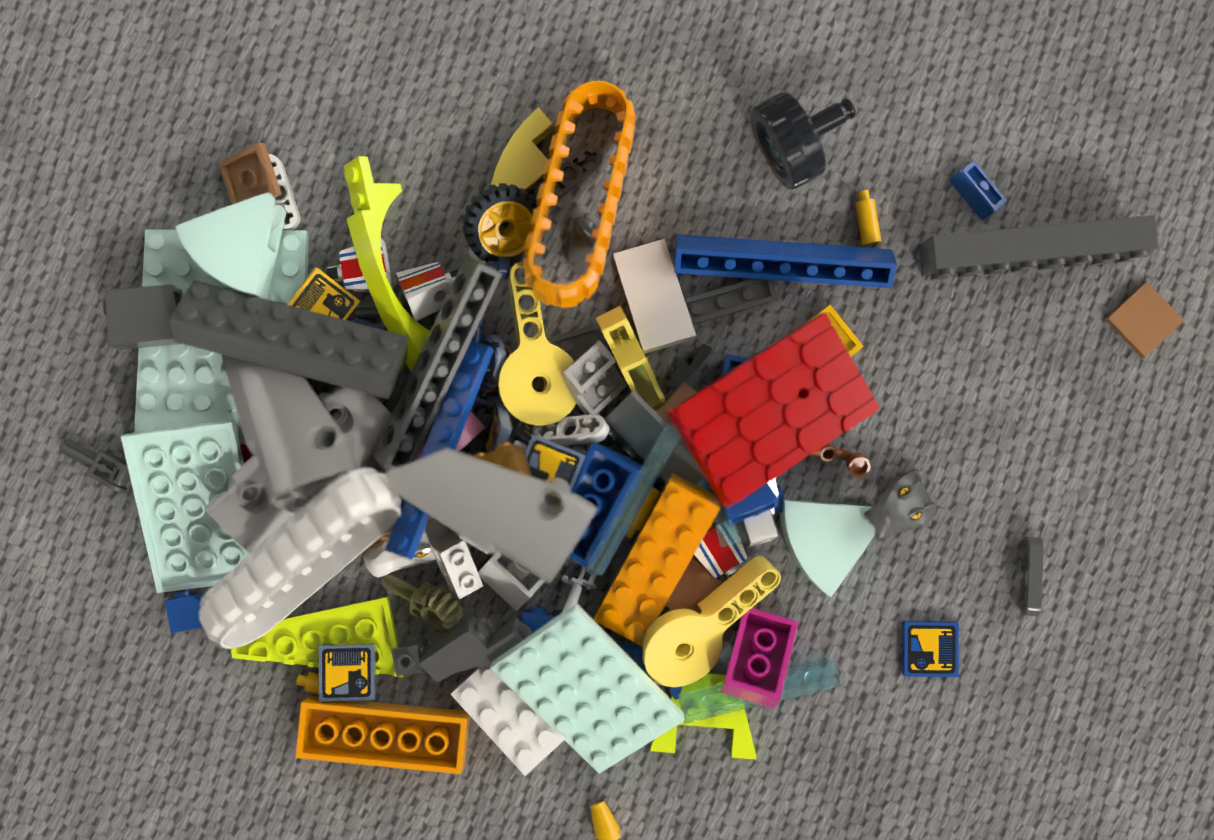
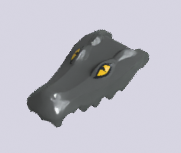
(901, 506)

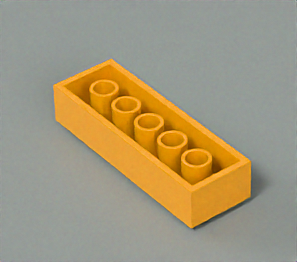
(657, 558)
(383, 735)

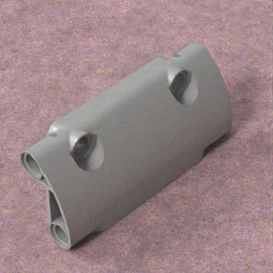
(246, 507)

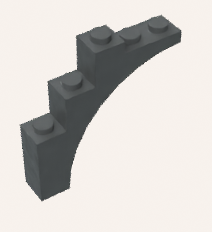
(470, 646)

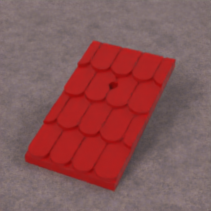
(774, 410)

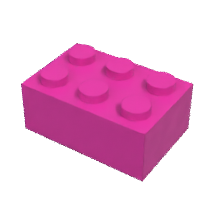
(759, 658)

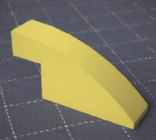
(521, 159)
(631, 357)

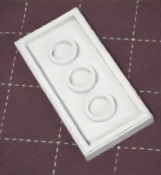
(654, 296)

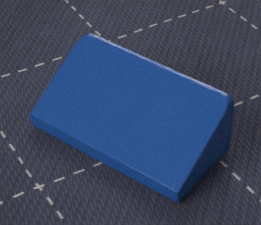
(978, 190)

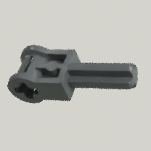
(103, 466)

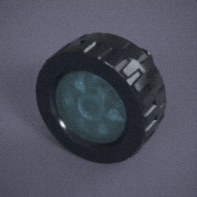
(791, 137)

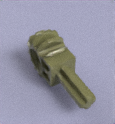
(428, 603)

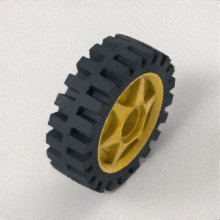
(488, 212)

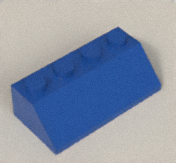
(604, 483)

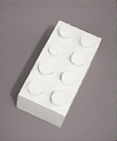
(506, 718)

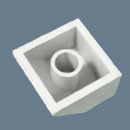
(510, 580)

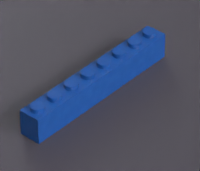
(784, 261)

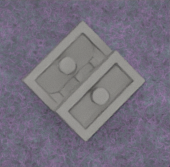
(594, 379)

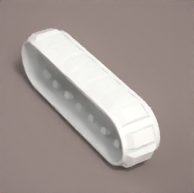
(299, 558)

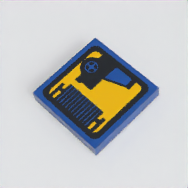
(930, 648)

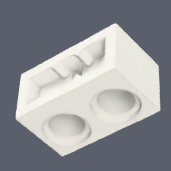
(456, 564)

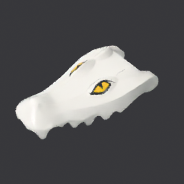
(383, 562)

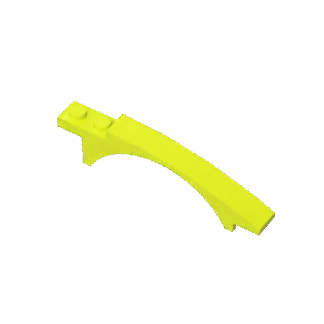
(370, 205)

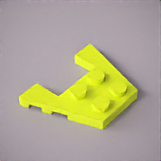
(742, 740)

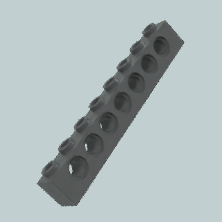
(437, 363)

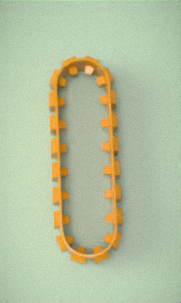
(585, 97)

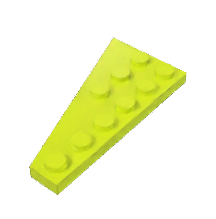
(298, 637)

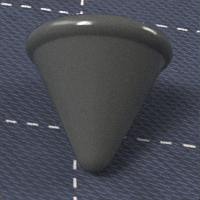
(581, 240)

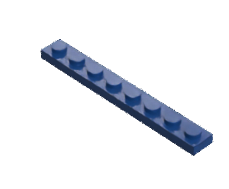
(444, 433)

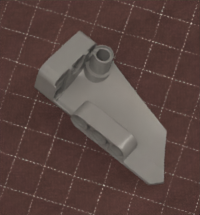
(288, 432)
(497, 507)

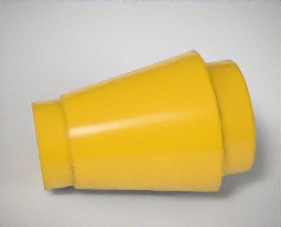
(603, 822)

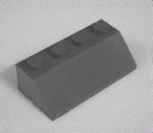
(635, 430)

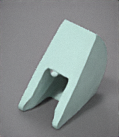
(237, 243)
(825, 539)

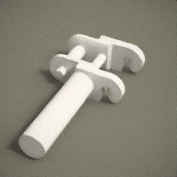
(576, 588)

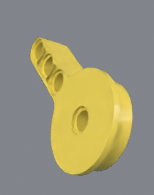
(533, 359)
(687, 644)

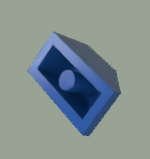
(184, 611)

